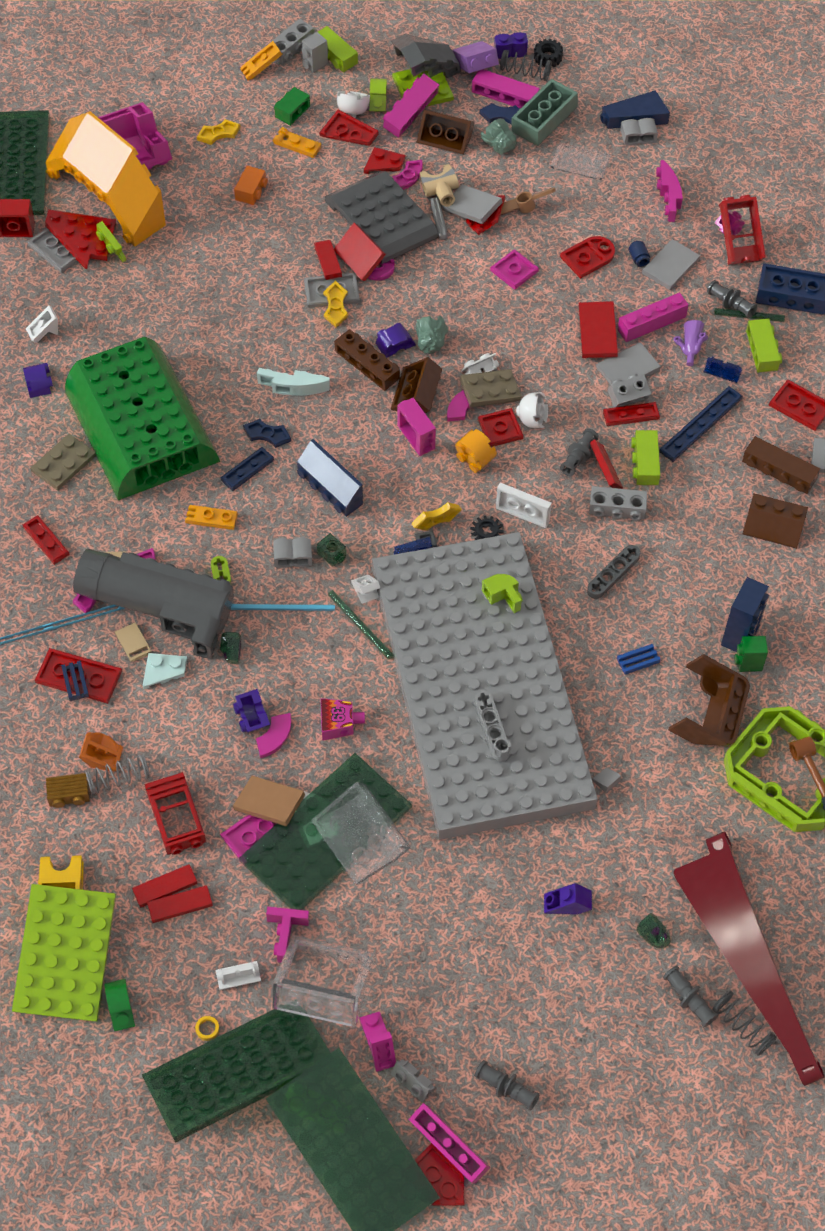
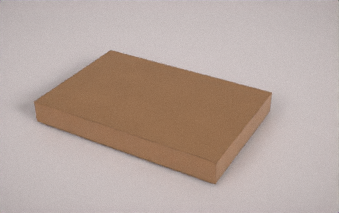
(269, 800)

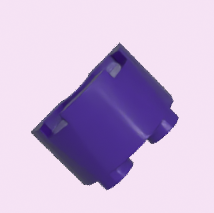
(394, 339)
(37, 380)
(251, 711)

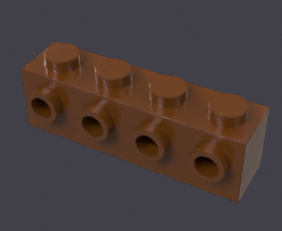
(367, 359)
(781, 465)

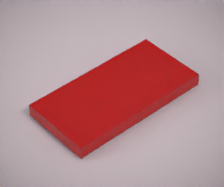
(598, 329)
(99, 677)

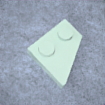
(163, 668)

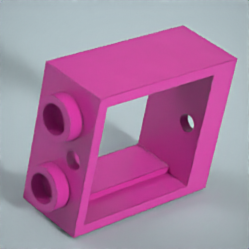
(416, 426)

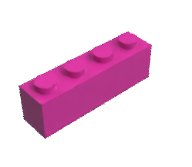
(502, 88)
(411, 105)
(652, 317)
(449, 1143)

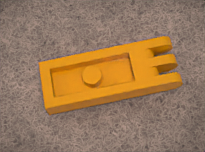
(261, 61)
(211, 517)

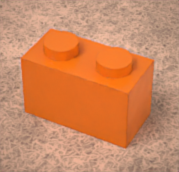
(250, 185)

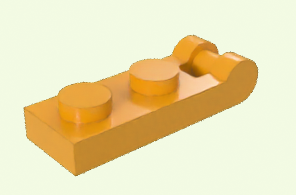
(297, 143)

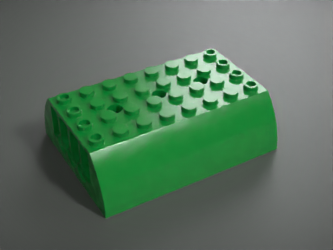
(103, 398)

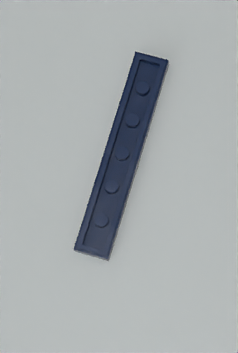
(700, 424)

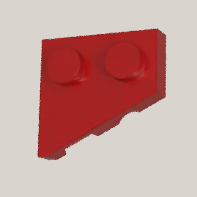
(384, 161)

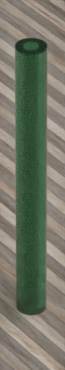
(734, 313)

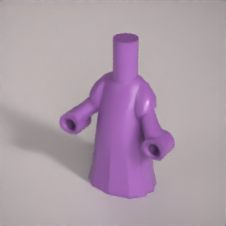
(693, 339)

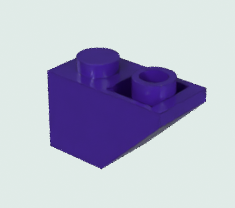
(568, 900)

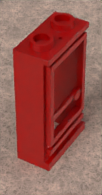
(745, 253)
(167, 787)

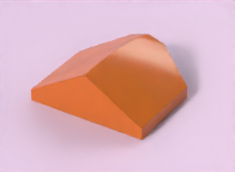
(100, 750)

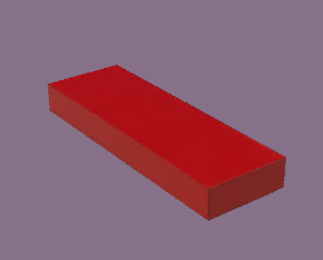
(327, 259)
(631, 414)
(605, 464)
(45, 539)
(165, 885)
(179, 904)

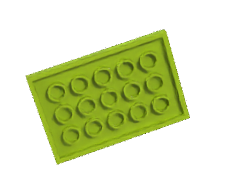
(64, 952)

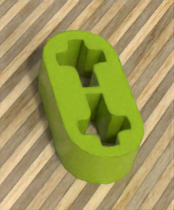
(225, 569)

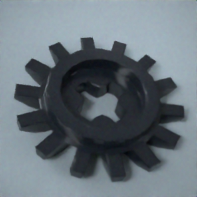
(486, 523)

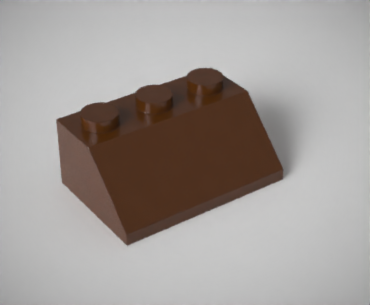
(445, 131)
(418, 382)
(775, 520)

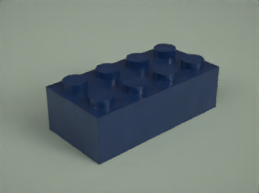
(745, 613)

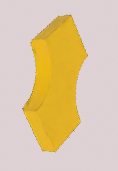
(226, 129)
(335, 296)
(431, 518)

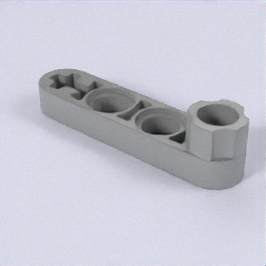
(495, 725)

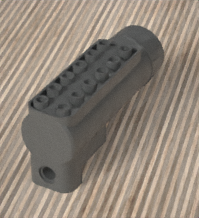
(184, 601)

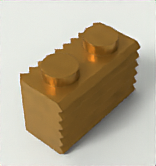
(67, 790)

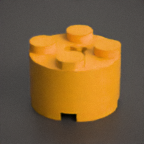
(475, 450)

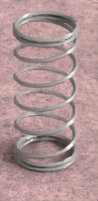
(92, 787)

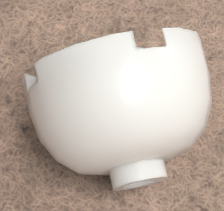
(353, 102)
(533, 407)

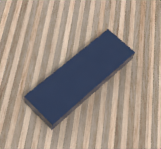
(247, 469)

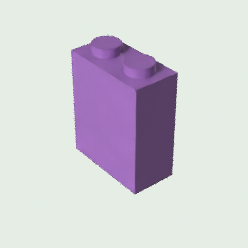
(476, 56)

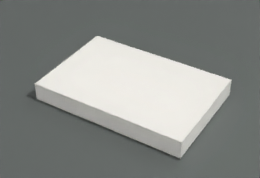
(523, 505)

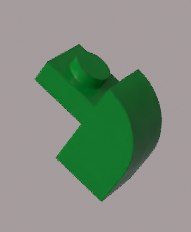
(119, 1005)

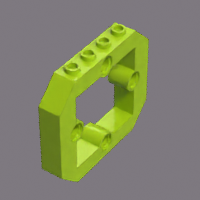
(754, 789)

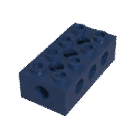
(791, 289)

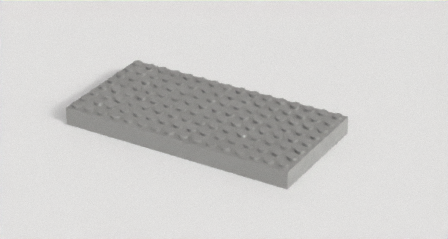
(457, 644)

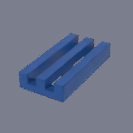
(656, 659)

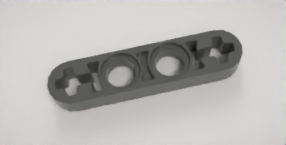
(611, 570)

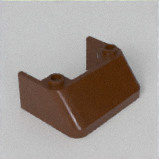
(725, 708)

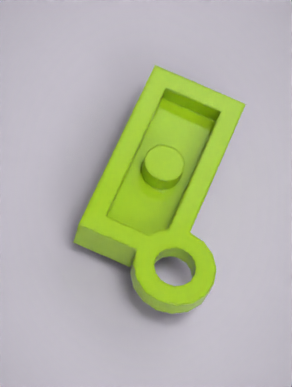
(112, 244)

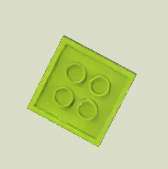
(405, 79)

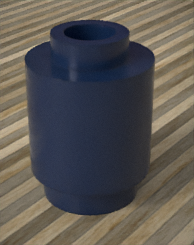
(639, 253)

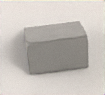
(607, 779)

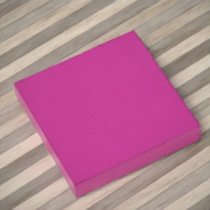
(514, 269)

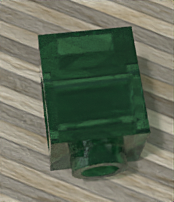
(329, 544)

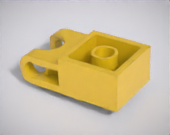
(69, 878)

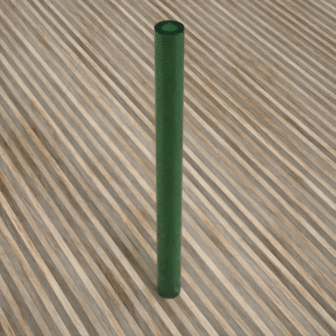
(360, 624)

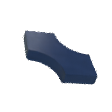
(493, 112)
(273, 434)

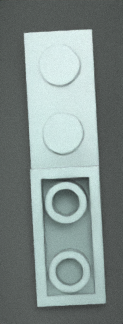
(298, 384)

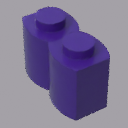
(514, 43)

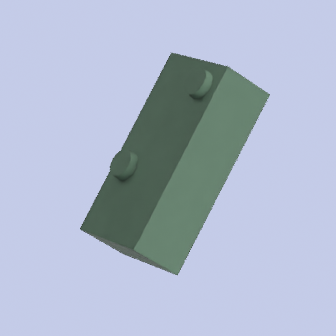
(544, 112)

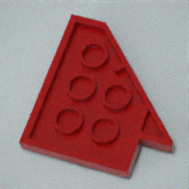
(79, 235)

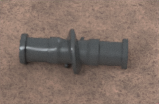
(732, 299)
(578, 452)
(690, 996)
(506, 1085)

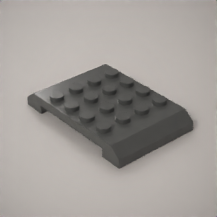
(384, 214)

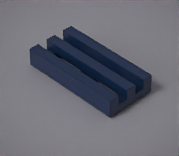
(72, 667)

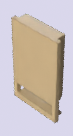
(132, 641)

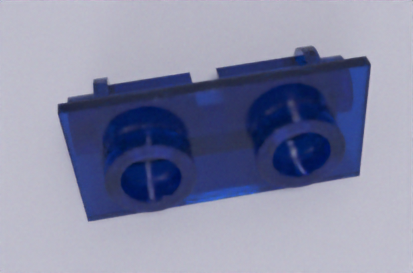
(723, 370)
(420, 544)

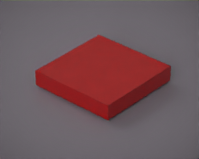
(500, 427)

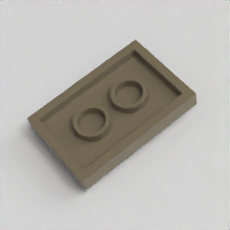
(490, 388)
(63, 461)

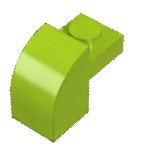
(378, 95)
(502, 587)

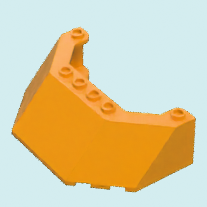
(112, 172)

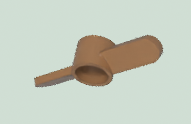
(524, 201)

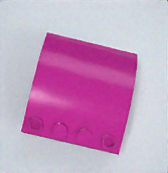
(139, 129)

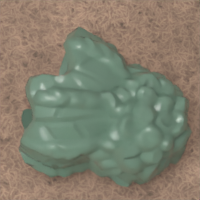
(499, 136)
(431, 334)

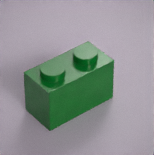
(292, 106)
(751, 653)

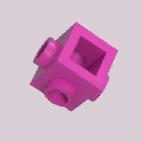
(735, 222)

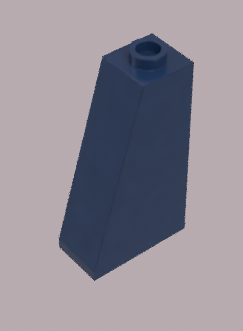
(638, 107)

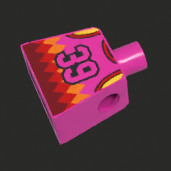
(338, 718)

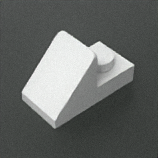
(44, 323)
(366, 588)

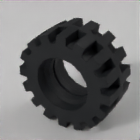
(548, 46)

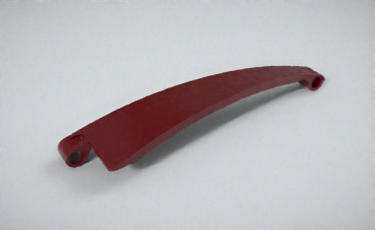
(726, 911)

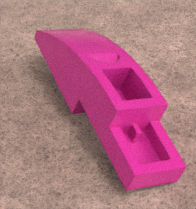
(670, 189)

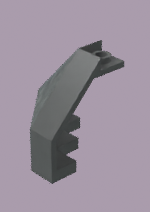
(426, 55)

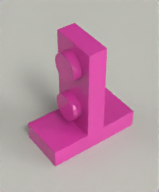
(285, 919)
(379, 1041)

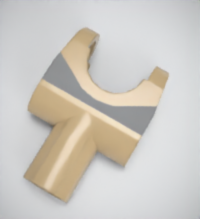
(440, 185)

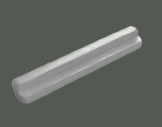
(439, 218)

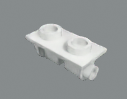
(486, 363)
(238, 975)

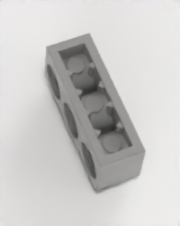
(291, 40)
(625, 498)

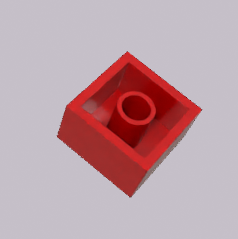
(16, 218)

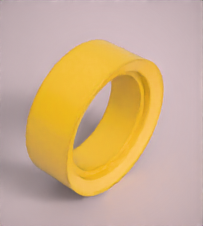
(207, 1037)

